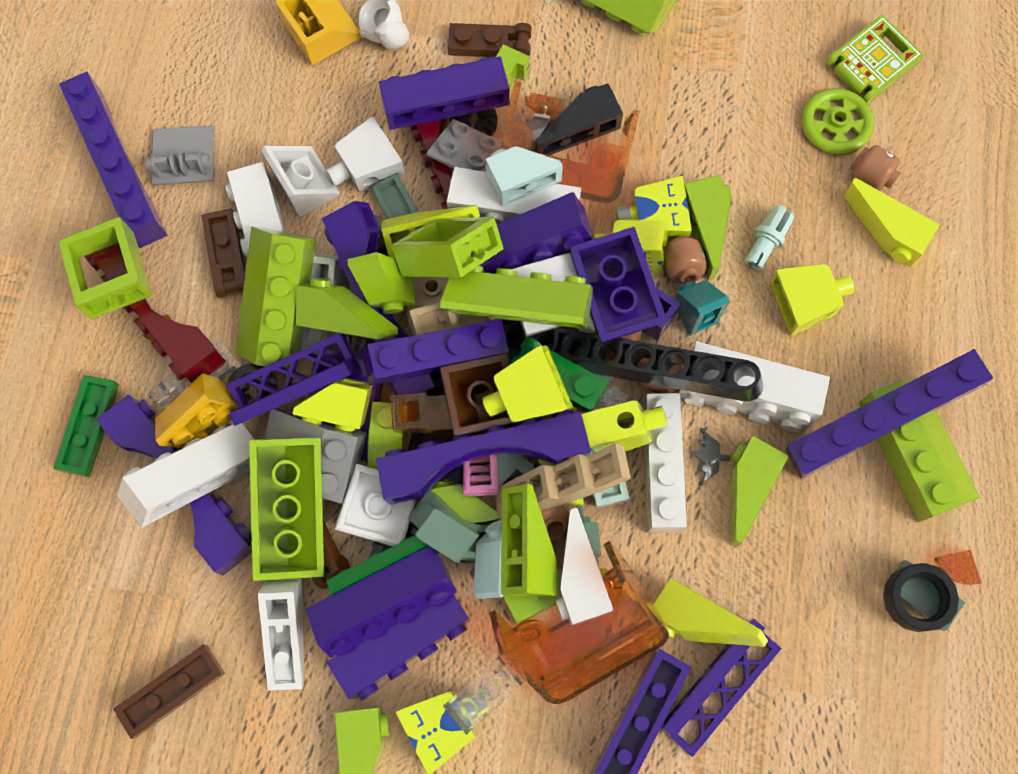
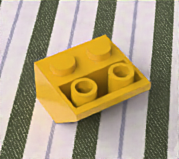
(318, 26)
(195, 413)

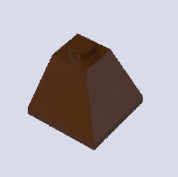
(464, 392)

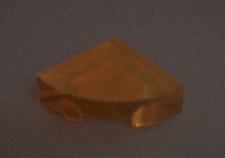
(959, 567)

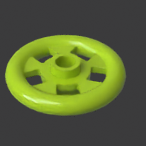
(840, 144)

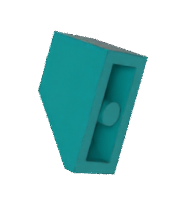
(700, 305)

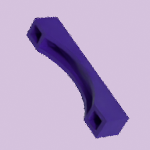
(111, 159)
(355, 234)
(888, 413)
(413, 473)
(216, 534)

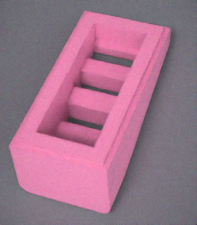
(480, 490)

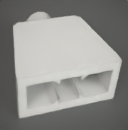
(365, 157)

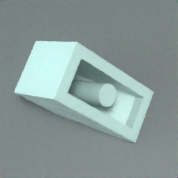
(521, 173)
(488, 563)

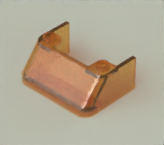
(599, 180)
(574, 658)

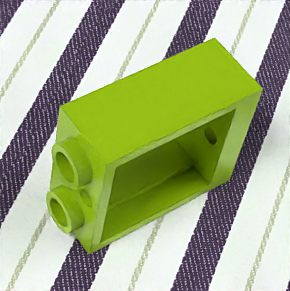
(446, 246)
(115, 292)

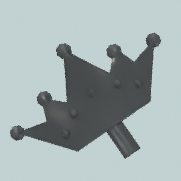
(709, 456)

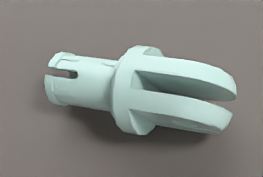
(769, 236)

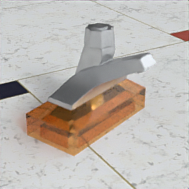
(545, 109)

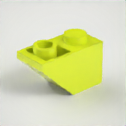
(338, 403)

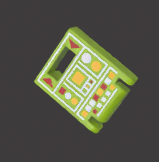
(872, 62)

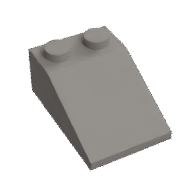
(339, 449)

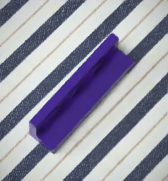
(295, 390)
(707, 683)

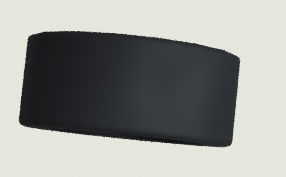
(947, 592)

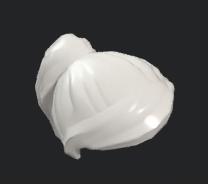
(383, 23)

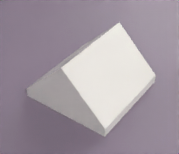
(300, 176)

